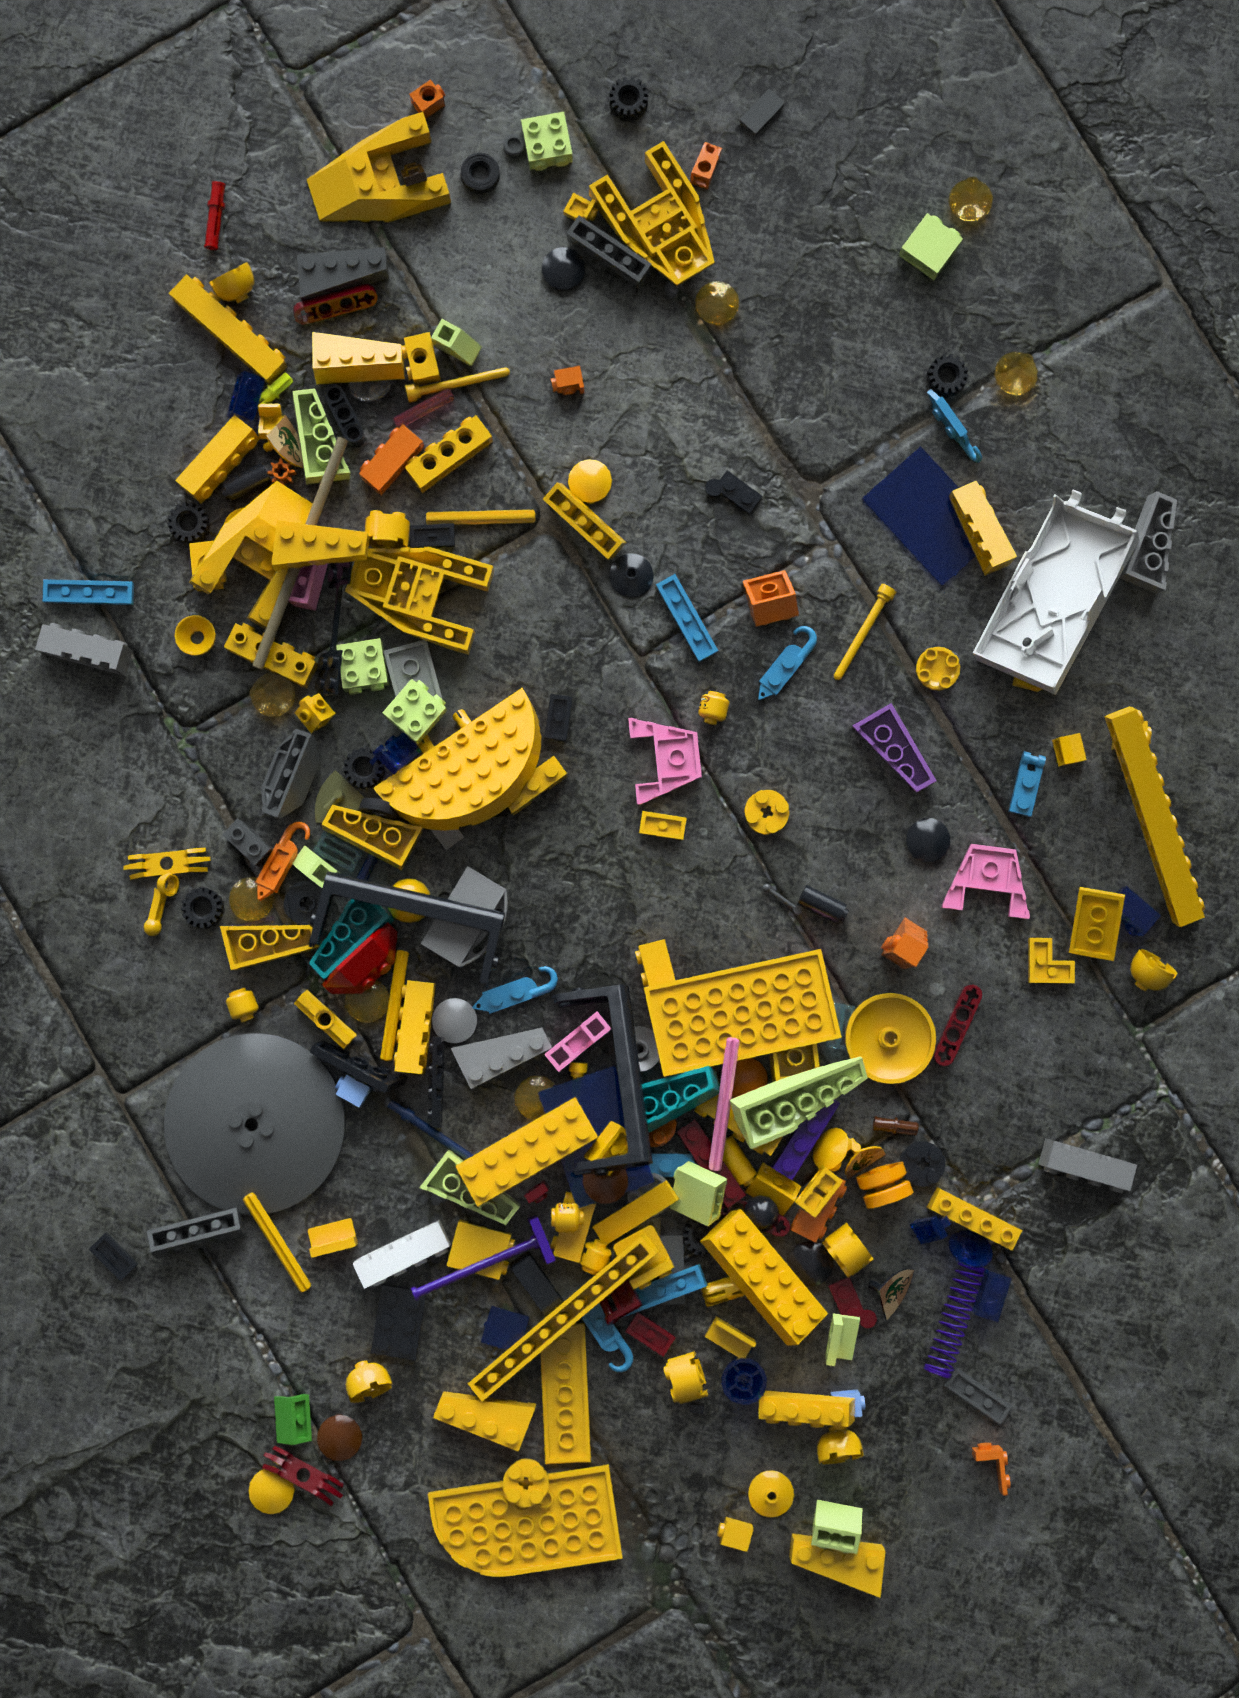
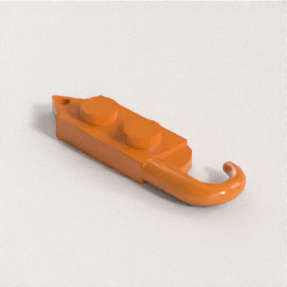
(279, 861)

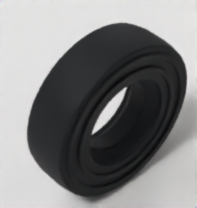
(480, 159)
(379, 808)

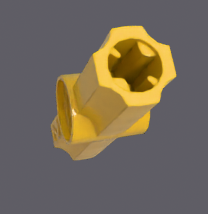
(315, 1008)

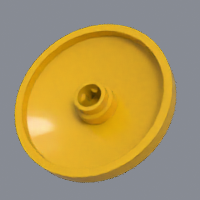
(891, 1037)

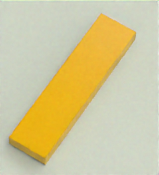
(636, 1212)

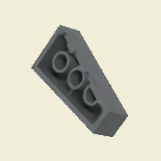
(340, 270)

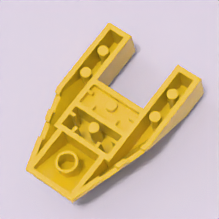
(365, 183)
(665, 229)
(250, 540)
(406, 585)

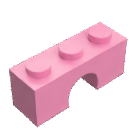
(577, 1041)

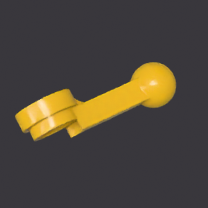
(153, 926)

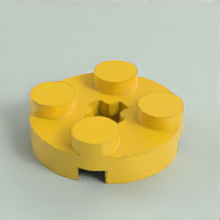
(778, 806)
(535, 1492)

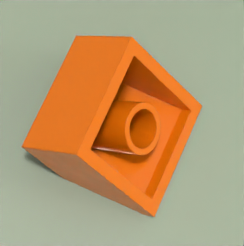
(771, 598)

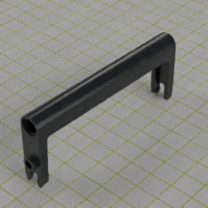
(412, 902)
(629, 1077)

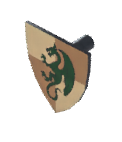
(892, 1290)

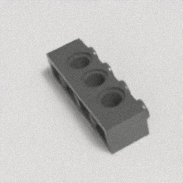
(609, 252)
(196, 1233)

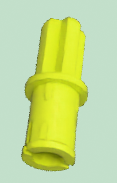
(275, 389)

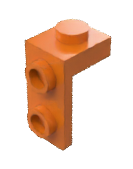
(985, 1452)

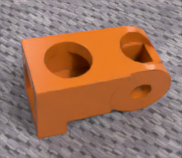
(705, 165)

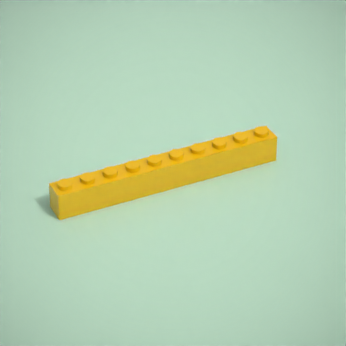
(1155, 816)
(563, 1317)

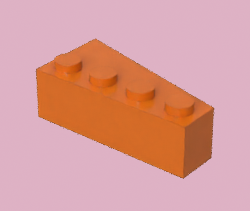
(906, 945)

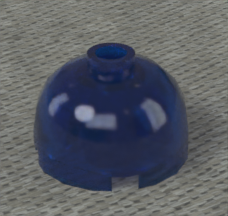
(744, 1381)

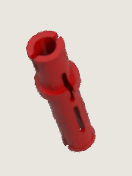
(214, 216)

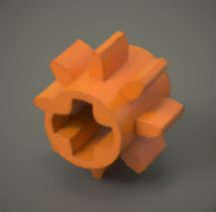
(276, 470)

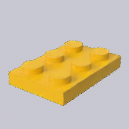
(1096, 923)

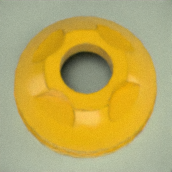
(185, 631)

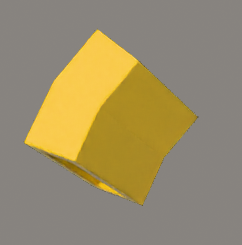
(1069, 749)

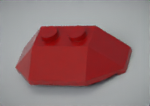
(364, 964)

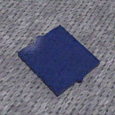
(504, 1328)

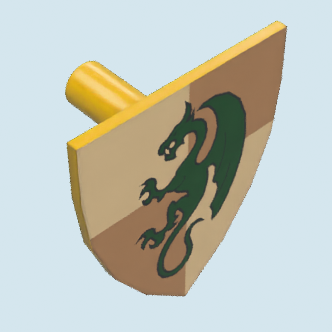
(285, 442)
(862, 1158)

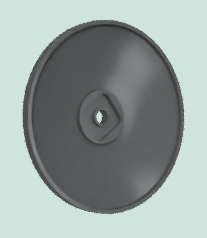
(295, 1113)

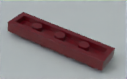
(699, 1149)

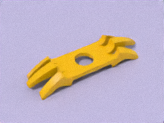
(180, 863)

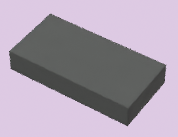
(762, 112)

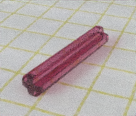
(423, 408)

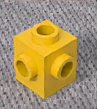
(314, 712)

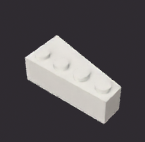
(402, 1253)

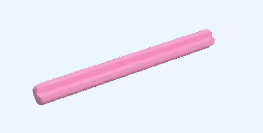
(723, 1104)

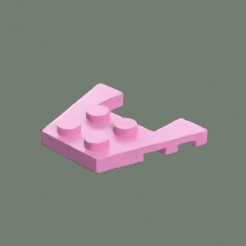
(675, 758)
(989, 870)

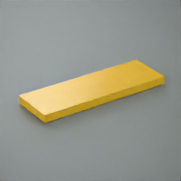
(566, 1398)

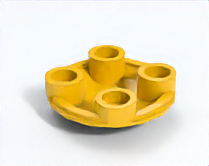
(590, 481)
(938, 668)
(831, 1149)
(270, 1492)

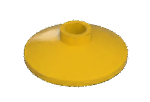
(769, 1482)

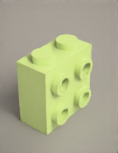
(547, 141)
(931, 246)
(363, 666)
(415, 710)
(698, 1193)
(837, 1527)

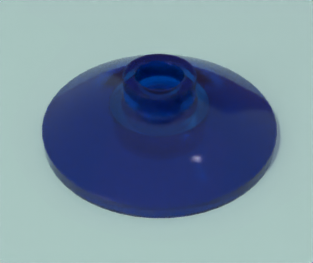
(970, 1248)

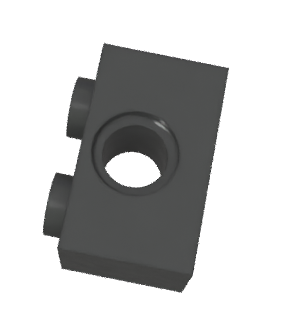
(248, 842)

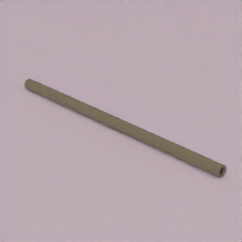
(292, 573)

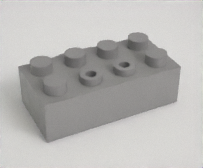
(457, 941)

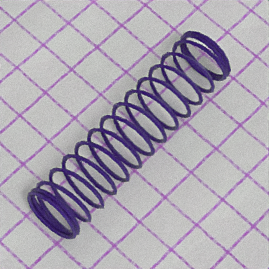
(946, 1372)

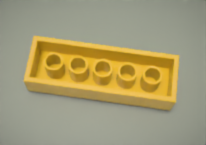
(526, 1152)
(764, 1277)

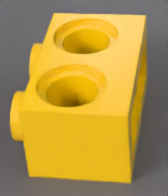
(818, 1191)

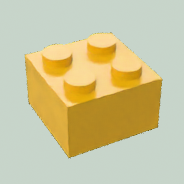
(793, 1061)

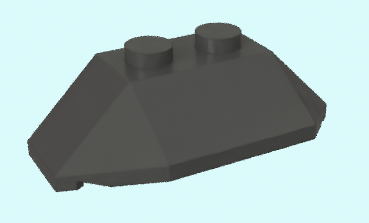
(290, 774)

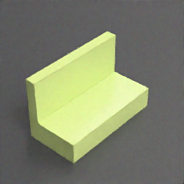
(841, 1338)

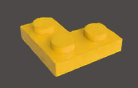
(1042, 967)

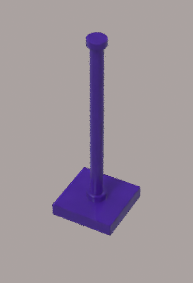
(537, 1240)

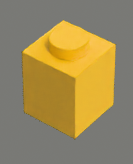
(735, 1534)

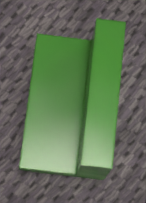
(293, 1419)

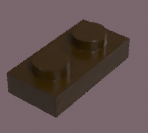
(413, 174)

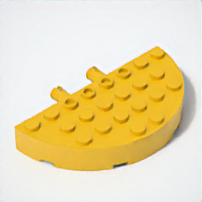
(471, 771)

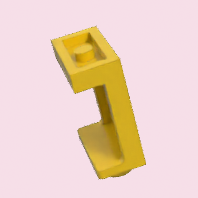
(476, 1243)

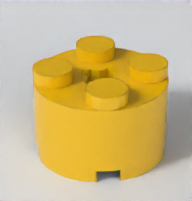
(387, 530)
(847, 1250)
(686, 1378)

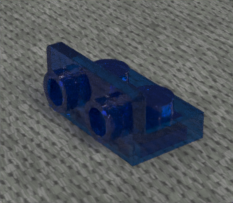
(245, 396)
(396, 753)

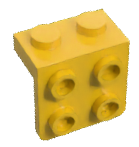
(659, 1265)

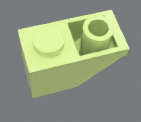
(455, 342)
(313, 866)

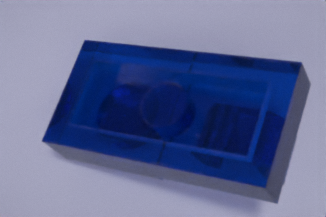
(930, 1228)

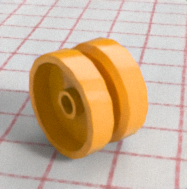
(883, 1183)

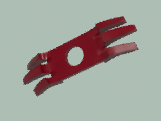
(315, 1482)

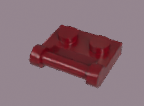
(626, 1301)

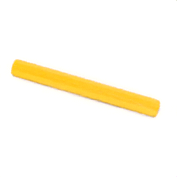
(481, 517)
(394, 1005)
(277, 1242)

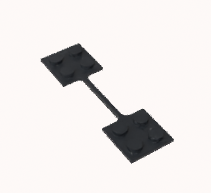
(330, 662)

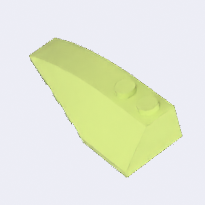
(786, 1103)

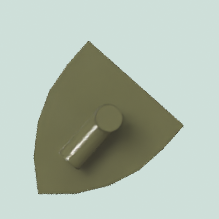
(336, 792)

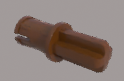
(895, 1126)

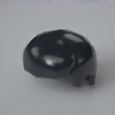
(762, 1212)

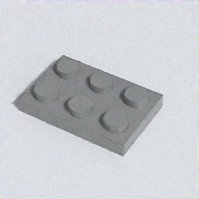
(414, 663)

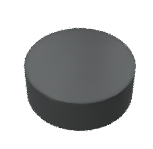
(514, 145)

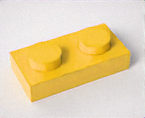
(662, 825)

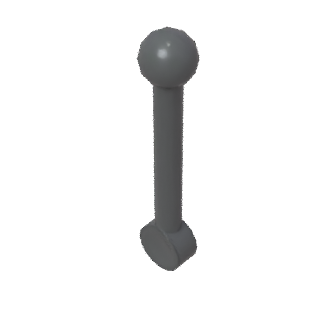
(796, 909)

